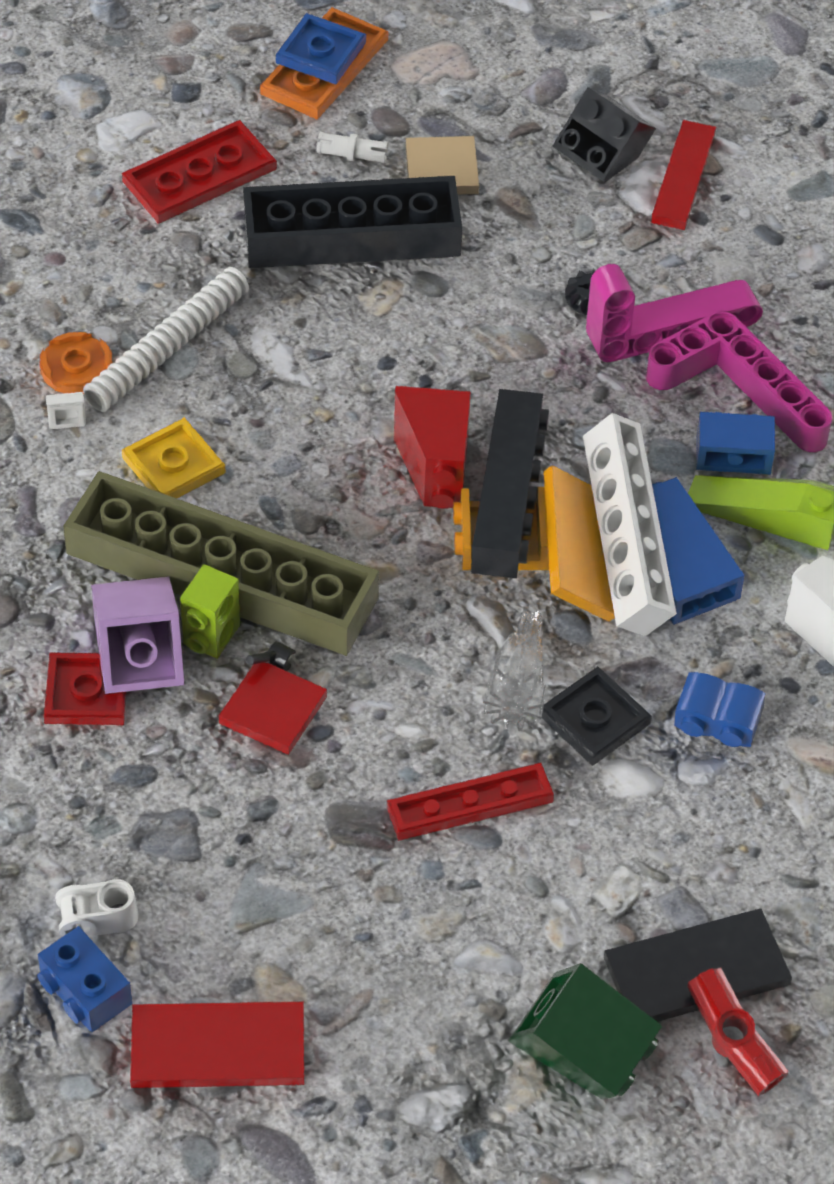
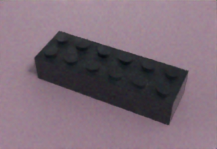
(352, 221)

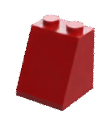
(433, 441)

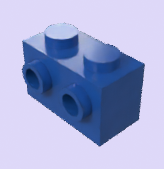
(735, 443)
(84, 980)

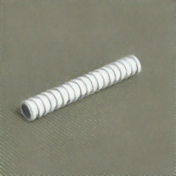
(165, 339)

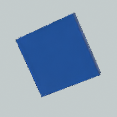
(321, 48)

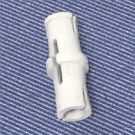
(352, 147)

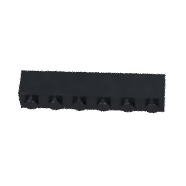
(507, 484)

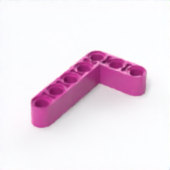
(627, 330)
(729, 344)

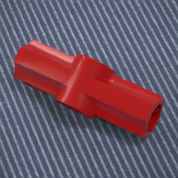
(722, 1009)

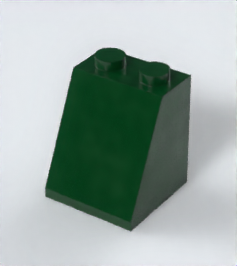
(587, 1032)

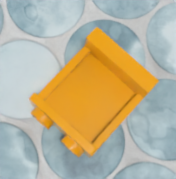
(466, 514)

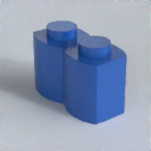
(719, 709)

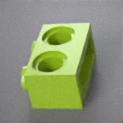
(210, 611)

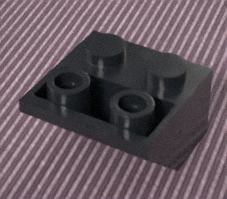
(603, 135)

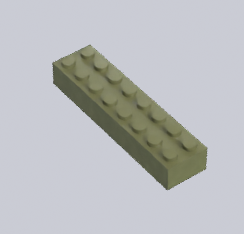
(278, 578)

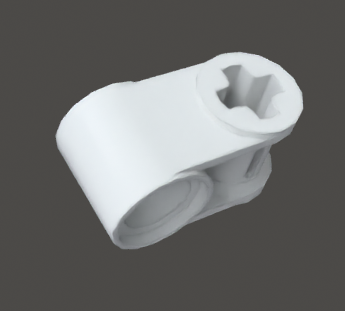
(94, 908)

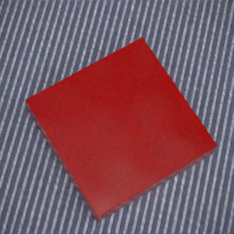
(77, 692)
(273, 706)

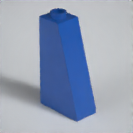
(697, 561)

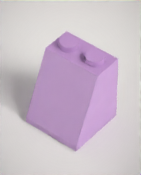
(138, 634)

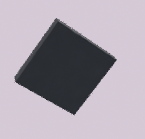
(595, 715)

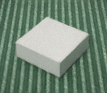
(66, 410)

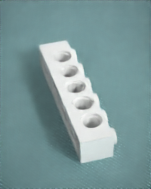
(629, 525)

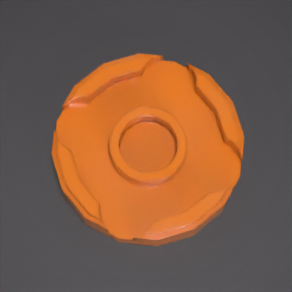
(73, 361)

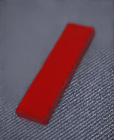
(683, 175)
(470, 801)

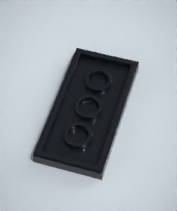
(658, 968)

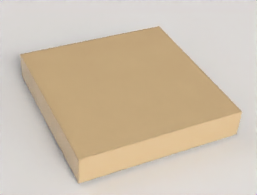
(444, 157)

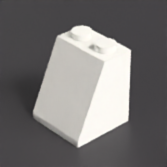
(812, 605)

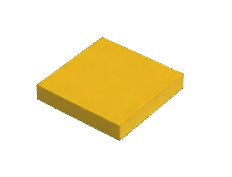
(173, 460)

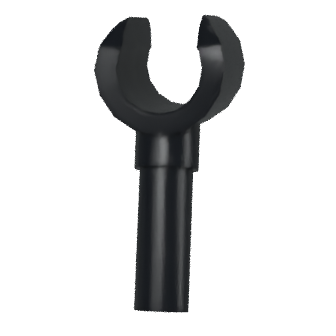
(276, 655)

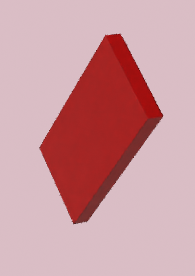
(199, 171)
(217, 1044)

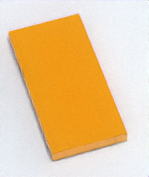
(575, 544)

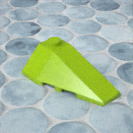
(778, 506)

